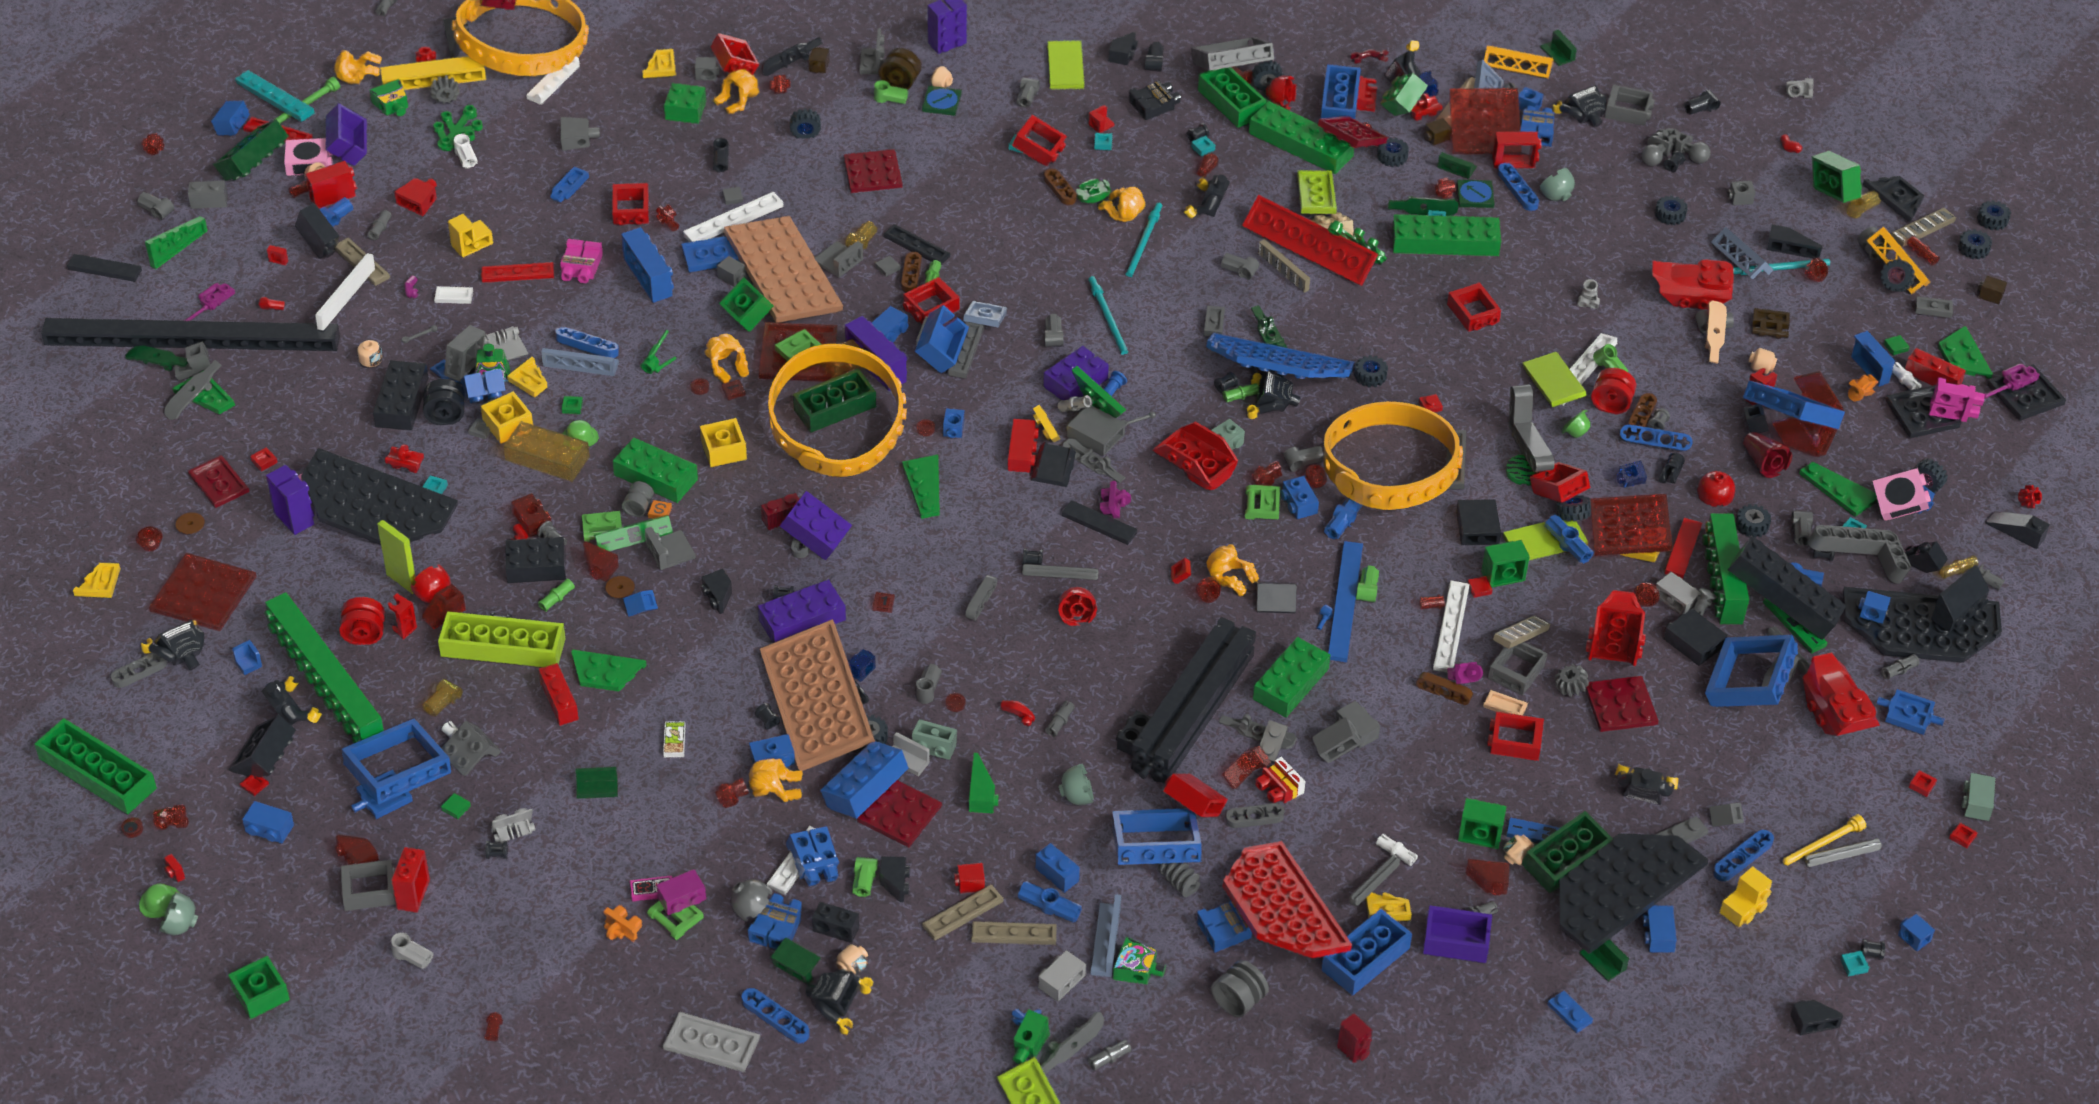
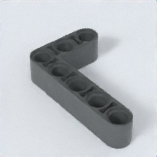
(1525, 432)
(1864, 541)

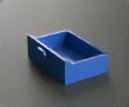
(1872, 358)

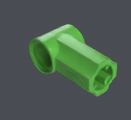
(884, 92)
(1608, 357)
(1368, 585)
(864, 875)

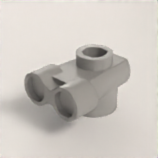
(1805, 88)
(1589, 295)

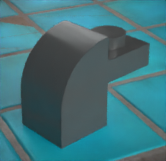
(197, 359)

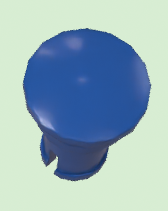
(1115, 382)

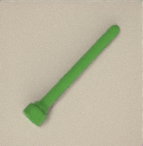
(330, 85)

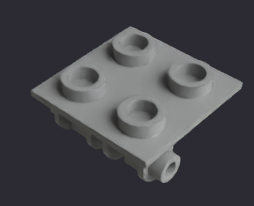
(508, 341)
(503, 822)

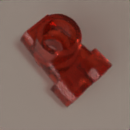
(667, 215)
(1267, 475)
(729, 793)
(170, 816)

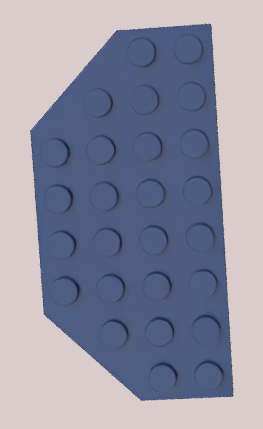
(1278, 358)

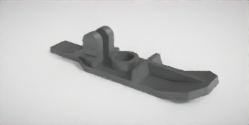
(185, 396)
(1101, 466)
(1247, 728)
(1074, 1043)

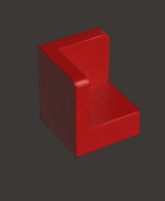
(1099, 121)

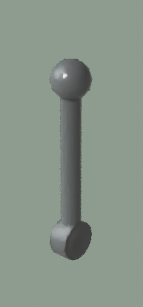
(434, 328)
(1150, 415)

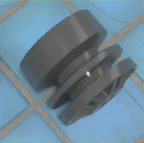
(1240, 988)

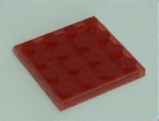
(1481, 113)
(772, 361)
(1631, 524)
(203, 591)

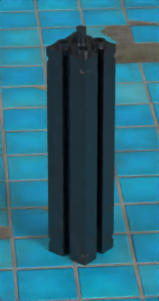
(1193, 701)

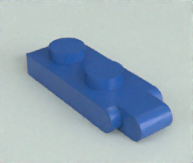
(569, 184)

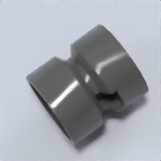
(1879, 241)
(637, 499)

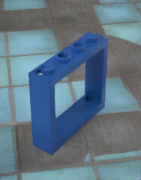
(1793, 404)
(1721, 696)
(402, 781)
(1153, 822)

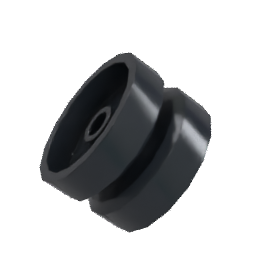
(443, 402)

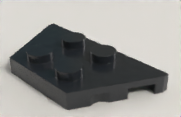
(1897, 194)

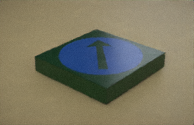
(942, 100)
(1475, 193)

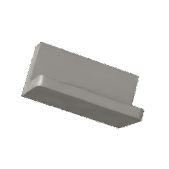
(915, 754)

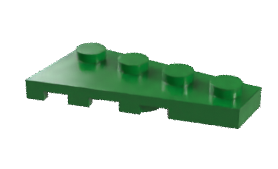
(171, 242)
(1843, 491)

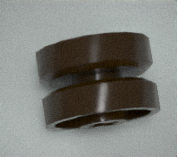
(900, 68)

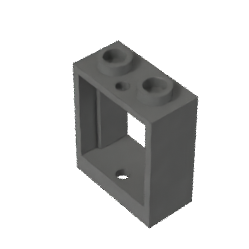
(1630, 96)
(462, 353)
(1511, 679)
(367, 899)

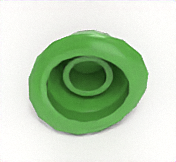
(1577, 425)
(583, 431)
(156, 900)

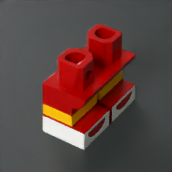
(1282, 781)

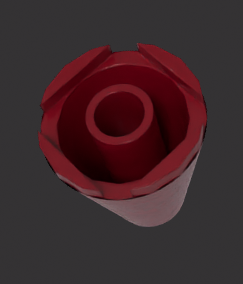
(1768, 453)

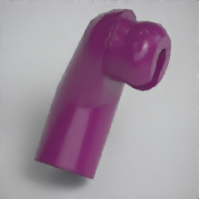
(410, 292)

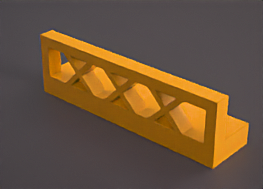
(1521, 57)
(1899, 252)

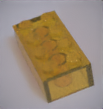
(546, 451)

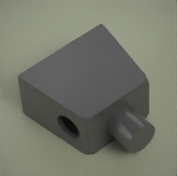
(576, 133)

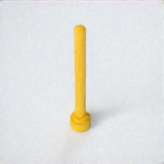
(1854, 824)

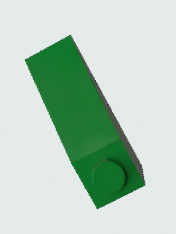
(982, 789)

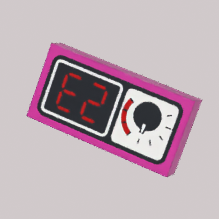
(646, 888)

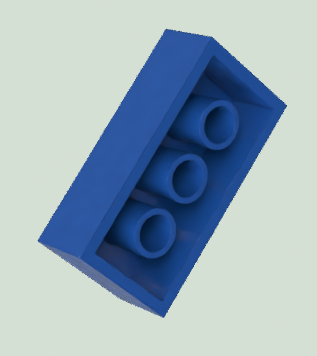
(1340, 91)
(647, 264)
(864, 779)
(1373, 949)

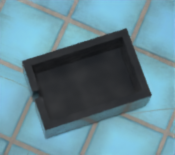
(535, 560)

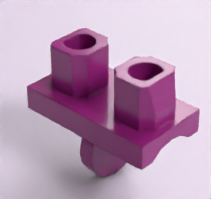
(1115, 500)
(1465, 672)

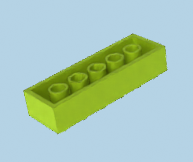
(501, 639)

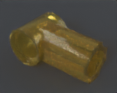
(1860, 205)
(862, 235)
(445, 694)

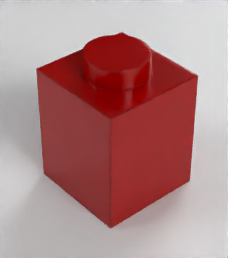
(970, 878)

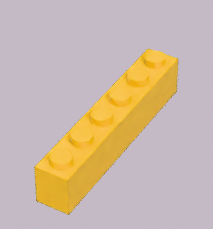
(422, 73)

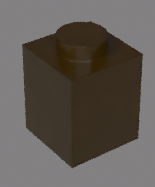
(819, 60)
(1437, 131)
(1992, 289)

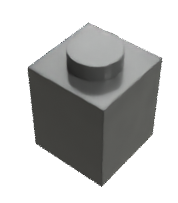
(731, 271)

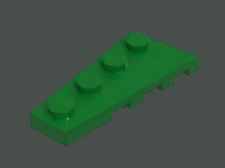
(924, 484)

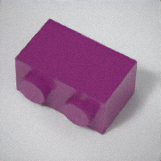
(681, 892)

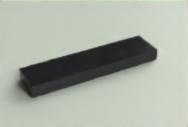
(916, 244)
(104, 267)
(1099, 522)

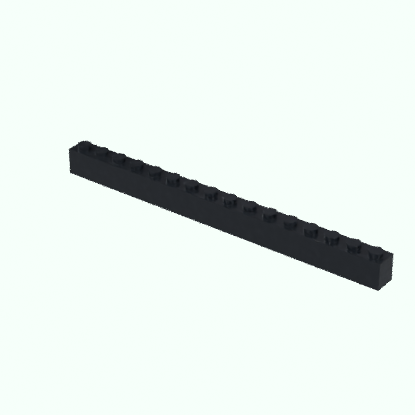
(187, 333)

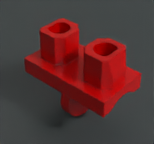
(1425, 106)
(404, 458)

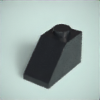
(1814, 1017)

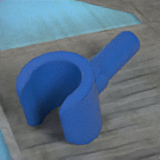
(1326, 612)
(1019, 1016)

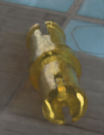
(1958, 566)

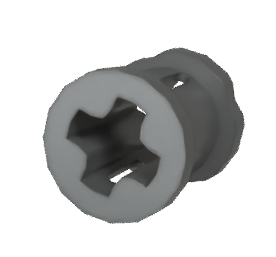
(1661, 421)

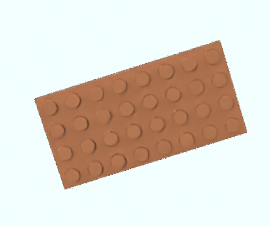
(783, 268)
(817, 695)

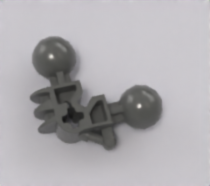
(1673, 140)

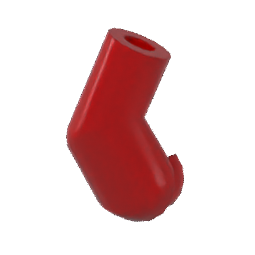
(1790, 146)
(266, 304)
(520, 532)

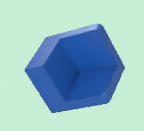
(640, 602)
(247, 657)

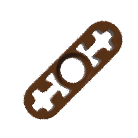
(1060, 181)
(916, 267)
(1641, 407)
(1427, 682)

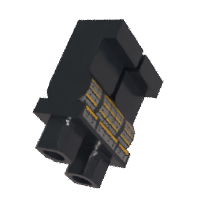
(1154, 99)

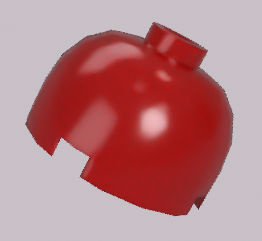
(1281, 89)
(1716, 489)
(430, 582)
(1077, 602)

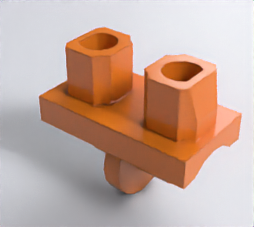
(1862, 387)
(619, 926)

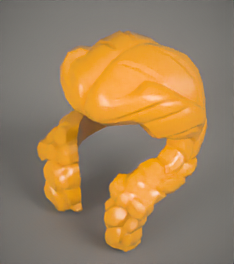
(353, 70)
(747, 88)
(1130, 204)
(720, 348)
(1226, 559)
(765, 778)

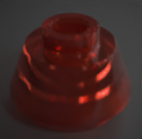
(1816, 270)
(1315, 476)
(149, 538)
(1208, 589)
(1647, 594)

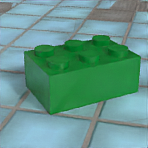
(1836, 176)

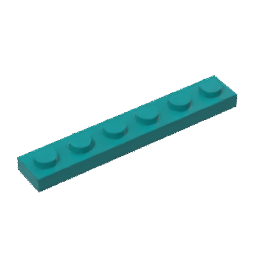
(275, 96)

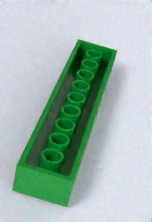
(322, 669)

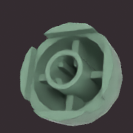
(1559, 186)
(1075, 784)
(179, 915)

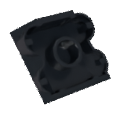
(1053, 464)

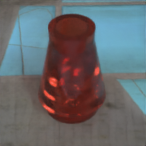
(1207, 164)

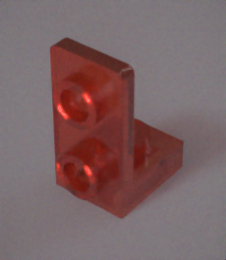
(1244, 765)

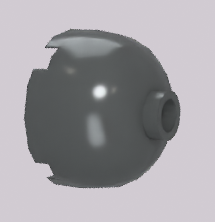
(749, 898)

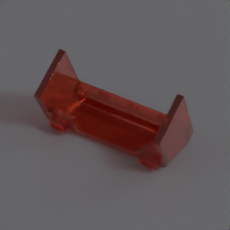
(1805, 435)

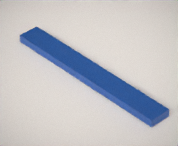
(1345, 601)

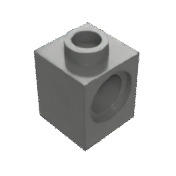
(706, 68)
(1741, 193)

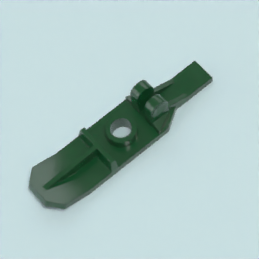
(1412, 205)
(1266, 326)
(156, 356)

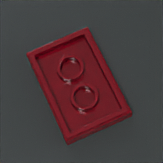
(218, 481)

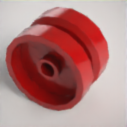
(1613, 390)
(362, 621)

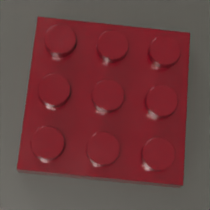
(1352, 131)
(873, 171)
(1621, 703)
(900, 813)

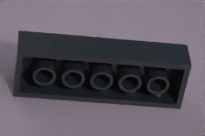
(1787, 587)

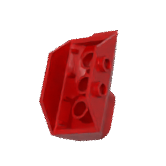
(1694, 283)
(1200, 454)
(1617, 629)
(1836, 698)

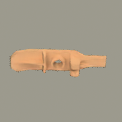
(1716, 322)

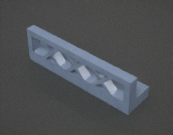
(1742, 249)
(579, 362)
(1106, 938)

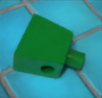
(1030, 1036)

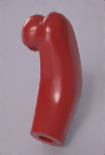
(1020, 710)

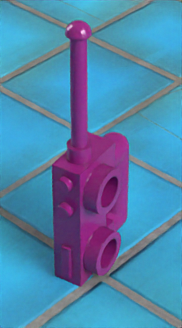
(210, 300)
(2014, 380)

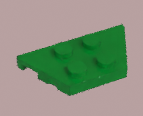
(1963, 352)
(1099, 396)
(605, 670)

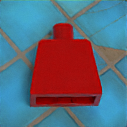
(417, 195)

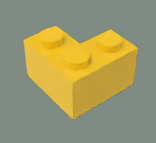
(468, 236)
(1748, 898)

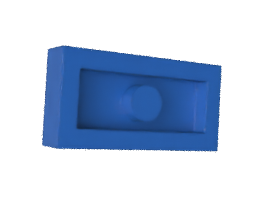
(1570, 1011)

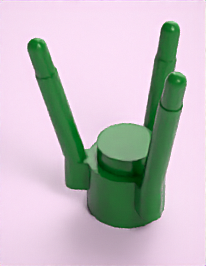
(651, 363)

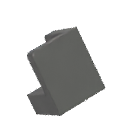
(1726, 814)

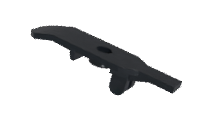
(783, 58)

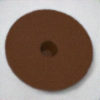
(190, 523)
(620, 587)

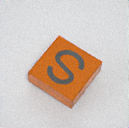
(659, 509)

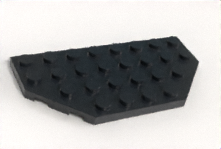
(360, 497)
(1911, 631)
(1623, 884)

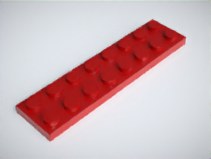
(1310, 240)

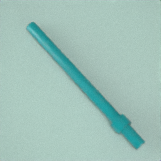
(1153, 218)
(1780, 266)
(1098, 293)

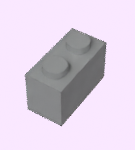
(1677, 593)
(1061, 975)

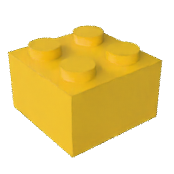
(505, 415)
(723, 442)

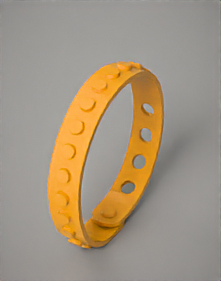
(521, 63)
(1393, 414)
(812, 458)

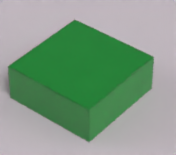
(1896, 345)
(572, 405)
(456, 806)

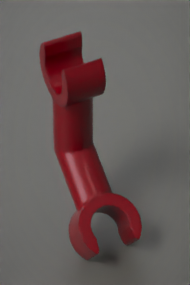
(1380, 55)

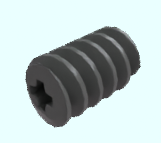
(1180, 877)

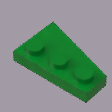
(214, 399)

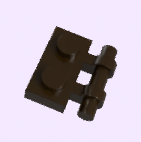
(1771, 319)

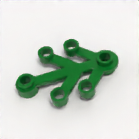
(446, 143)
(1336, 228)

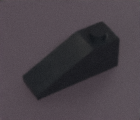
(453, 47)
(1791, 242)
(2020, 526)

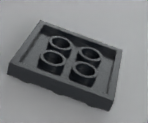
(2030, 399)
(1913, 411)

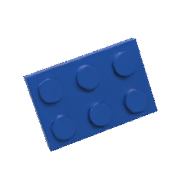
(707, 253)

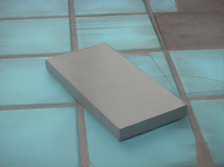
(711, 1042)

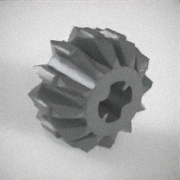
(444, 90)
(1571, 680)

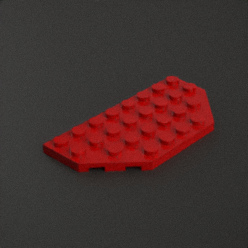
(1282, 903)

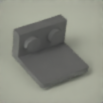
(871, 57)
(839, 258)
(668, 549)
(468, 747)

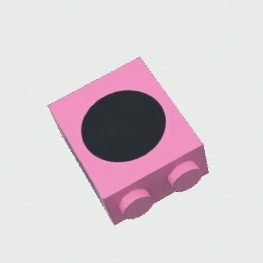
(303, 153)
(1901, 494)

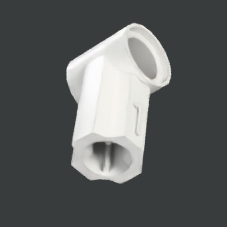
(464, 151)

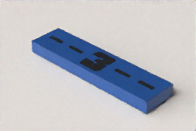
(1533, 831)

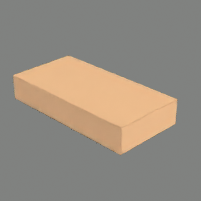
(1503, 703)

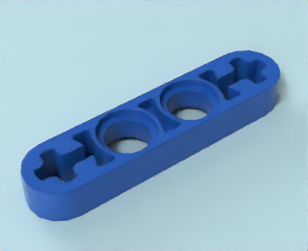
(1506, 177)
(587, 342)
(1656, 434)
(1745, 857)
(777, 1014)

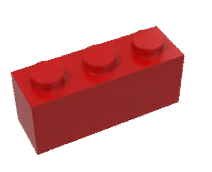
(1930, 368)
(1022, 445)
(558, 694)

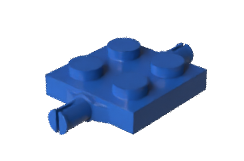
(1910, 711)
(384, 808)

